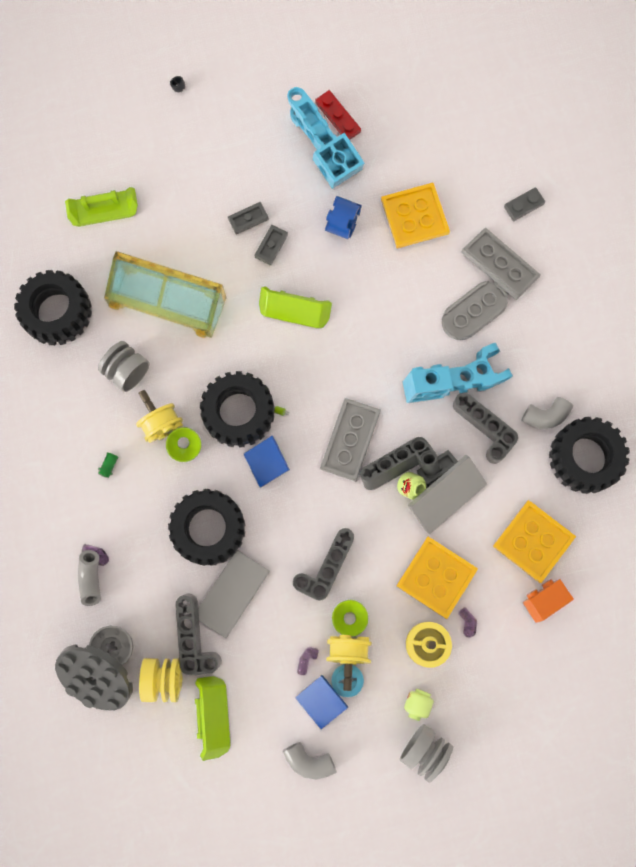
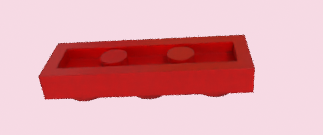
(337, 115)

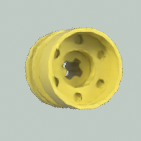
(160, 680)

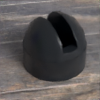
(177, 84)

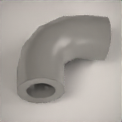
(548, 418)
(88, 578)
(306, 766)

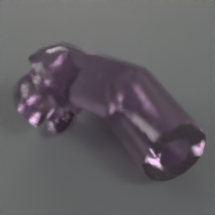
(103, 557)
(470, 623)
(304, 659)

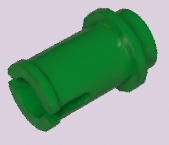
(108, 465)

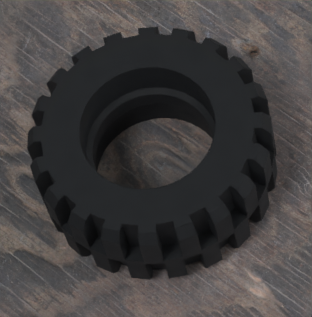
(43, 287)
(229, 386)
(609, 441)
(188, 509)

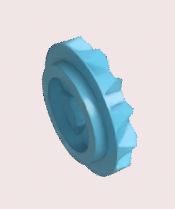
(357, 684)

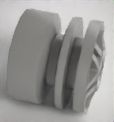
(123, 366)
(121, 638)
(430, 755)

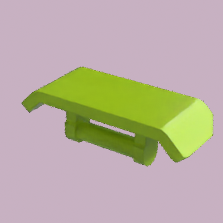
(102, 207)
(294, 308)
(212, 717)

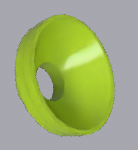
(183, 454)
(359, 612)

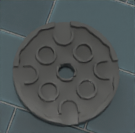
(79, 665)

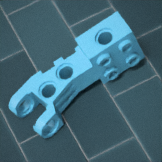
(334, 155)
(440, 381)

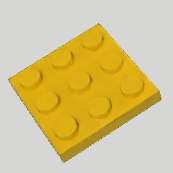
(415, 215)
(534, 541)
(437, 577)

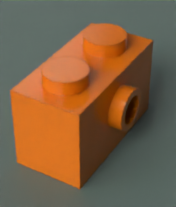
(548, 600)

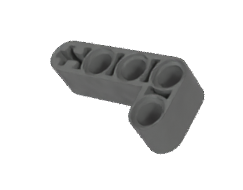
(482, 425)
(376, 475)
(328, 563)
(193, 634)

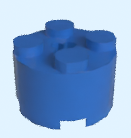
(343, 217)

